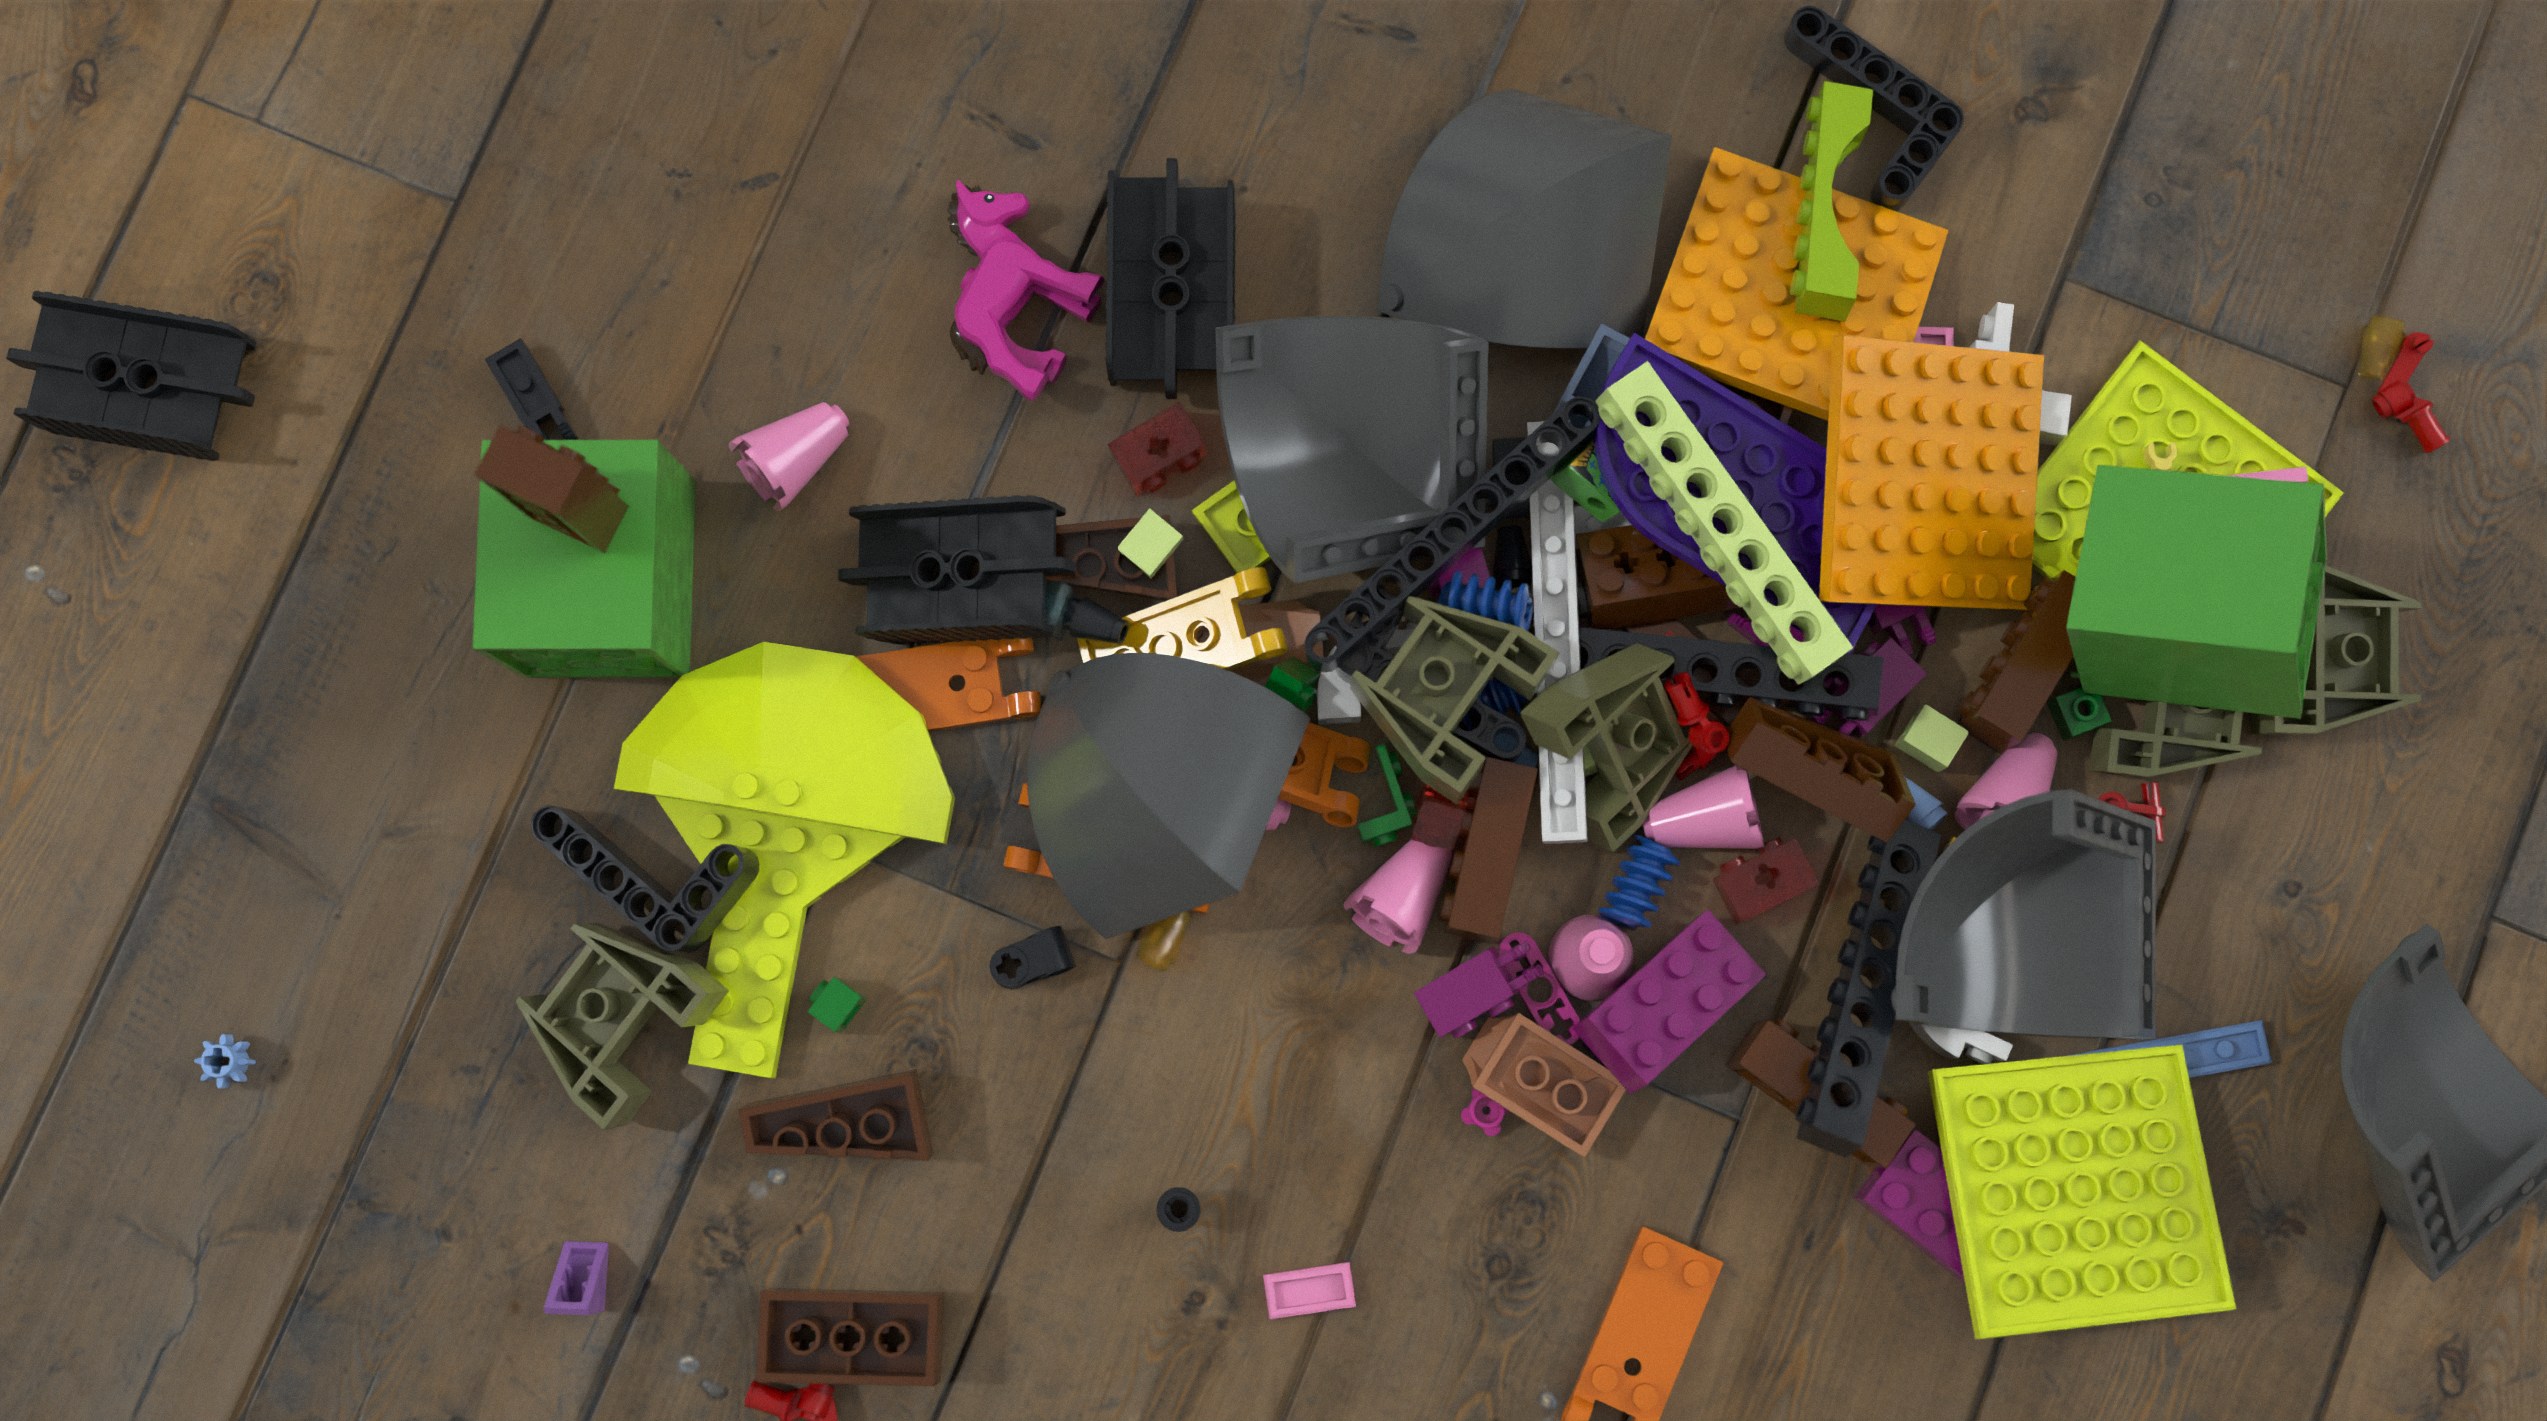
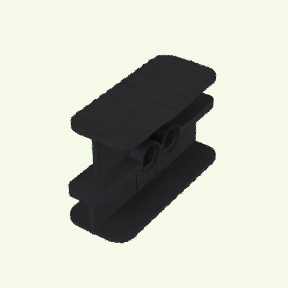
(1143, 225)
(85, 338)
(907, 541)

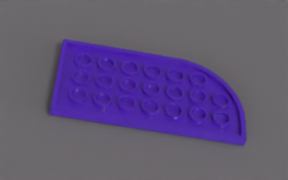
(1766, 459)

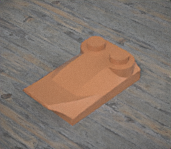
(1295, 622)
(1543, 1080)

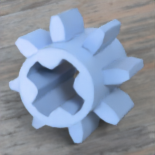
(211, 1061)

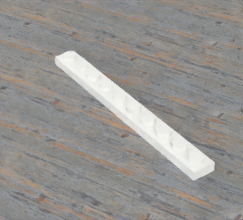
(1557, 626)

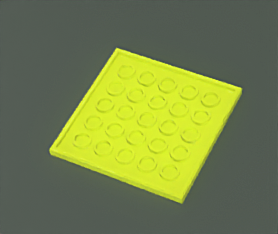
(2136, 406)
(2080, 1191)

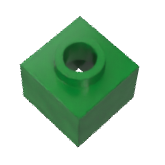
(1294, 682)
(2070, 721)
(835, 1004)

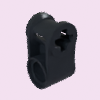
(1041, 958)

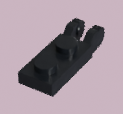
(528, 389)

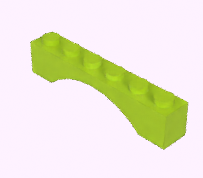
(1827, 268)

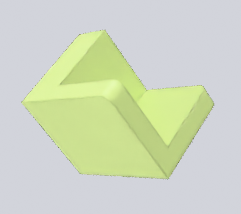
(1150, 543)
(1931, 738)

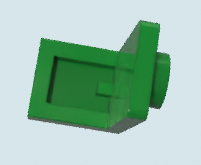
(1383, 829)

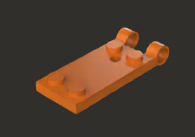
(925, 674)
(1310, 776)
(1647, 1320)

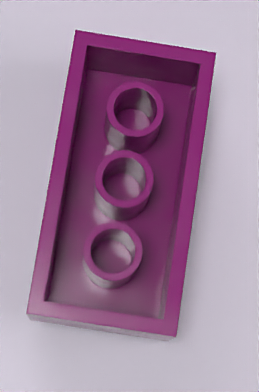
(1669, 1002)
(1916, 1201)

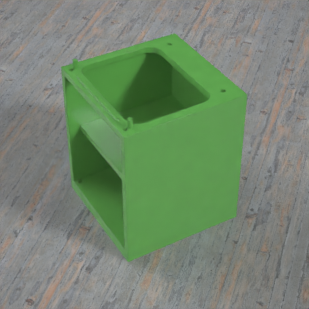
(2199, 589)
(580, 613)

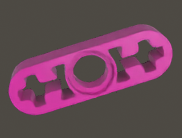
(1532, 956)

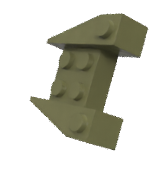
(2351, 659)
(1437, 682)
(1629, 731)
(2171, 741)
(603, 1008)

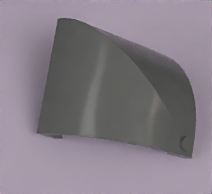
(1528, 224)
(1350, 434)
(1155, 783)
(2037, 924)
(2438, 1109)

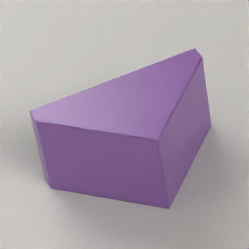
(579, 1279)

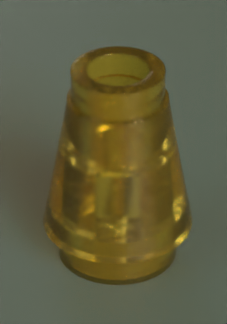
(2380, 345)
(1163, 942)

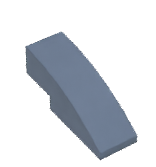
(1594, 369)

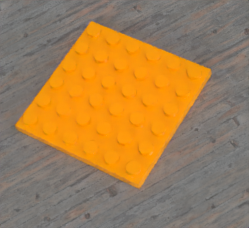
(1732, 276)
(1930, 474)

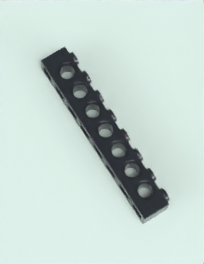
(1859, 672)
(1821, 1121)

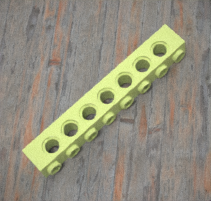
(1746, 532)

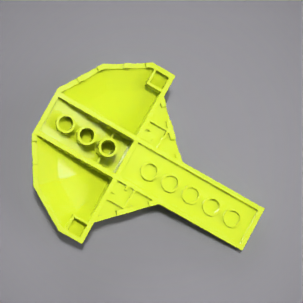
(810, 773)

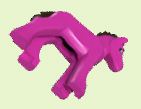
(1004, 285)

